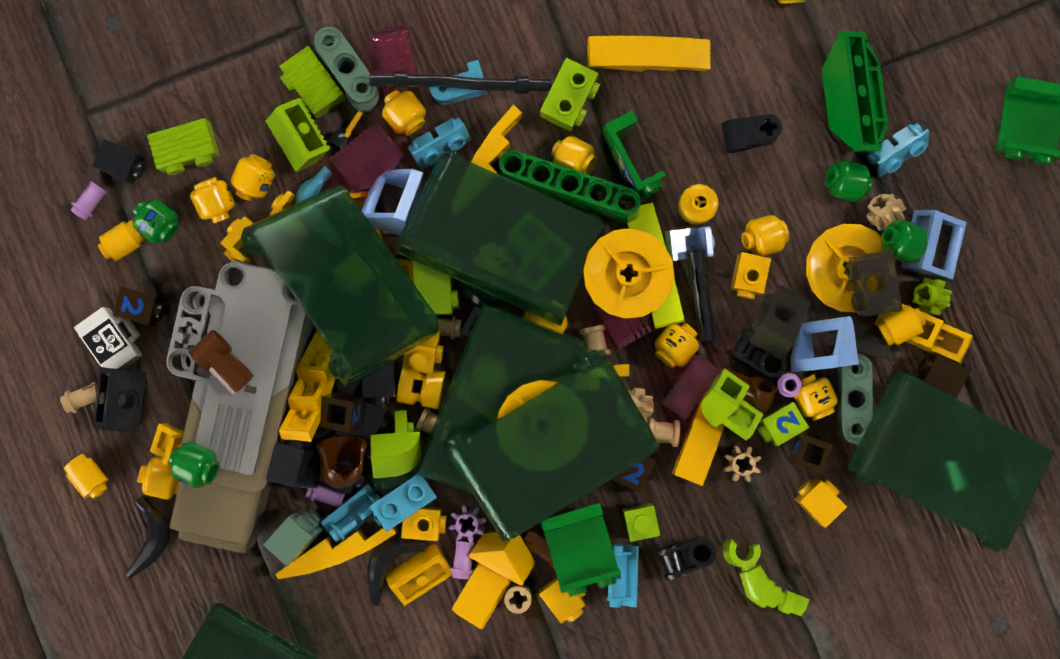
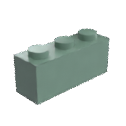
(295, 535)

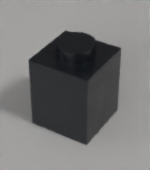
(119, 162)

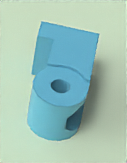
(448, 96)

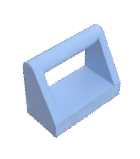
(407, 179)
(931, 222)
(844, 351)

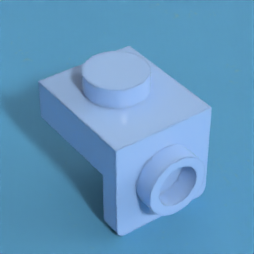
(689, 239)

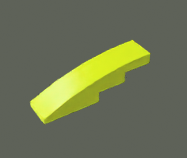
(670, 311)

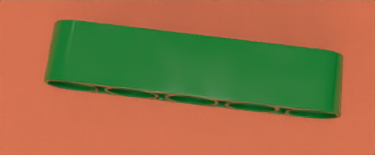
(579, 197)

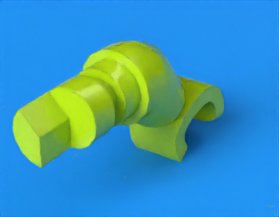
(758, 586)

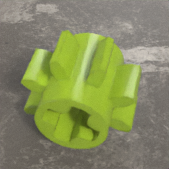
(932, 296)

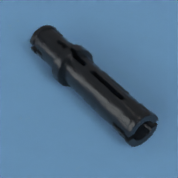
(704, 324)

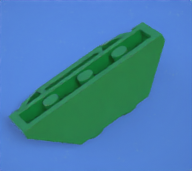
(855, 93)

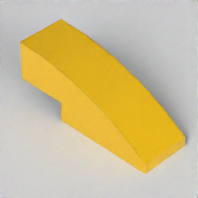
(938, 338)
(697, 448)

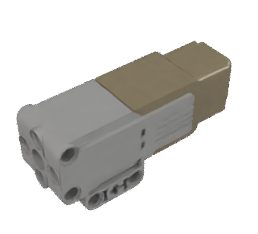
(269, 337)

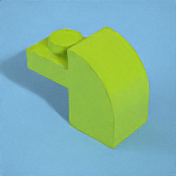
(726, 405)
(396, 452)

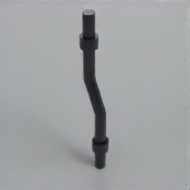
(401, 80)

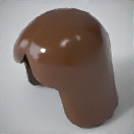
(338, 449)

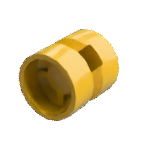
(431, 388)

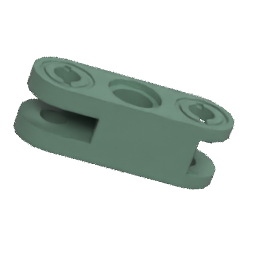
(337, 53)
(860, 415)

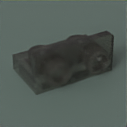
(868, 341)

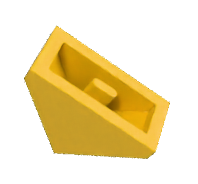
(504, 557)

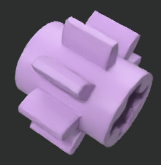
(470, 531)

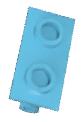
(451, 137)
(910, 142)
(402, 502)
(350, 514)
(625, 590)

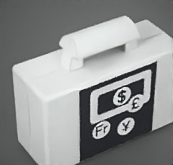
(109, 340)

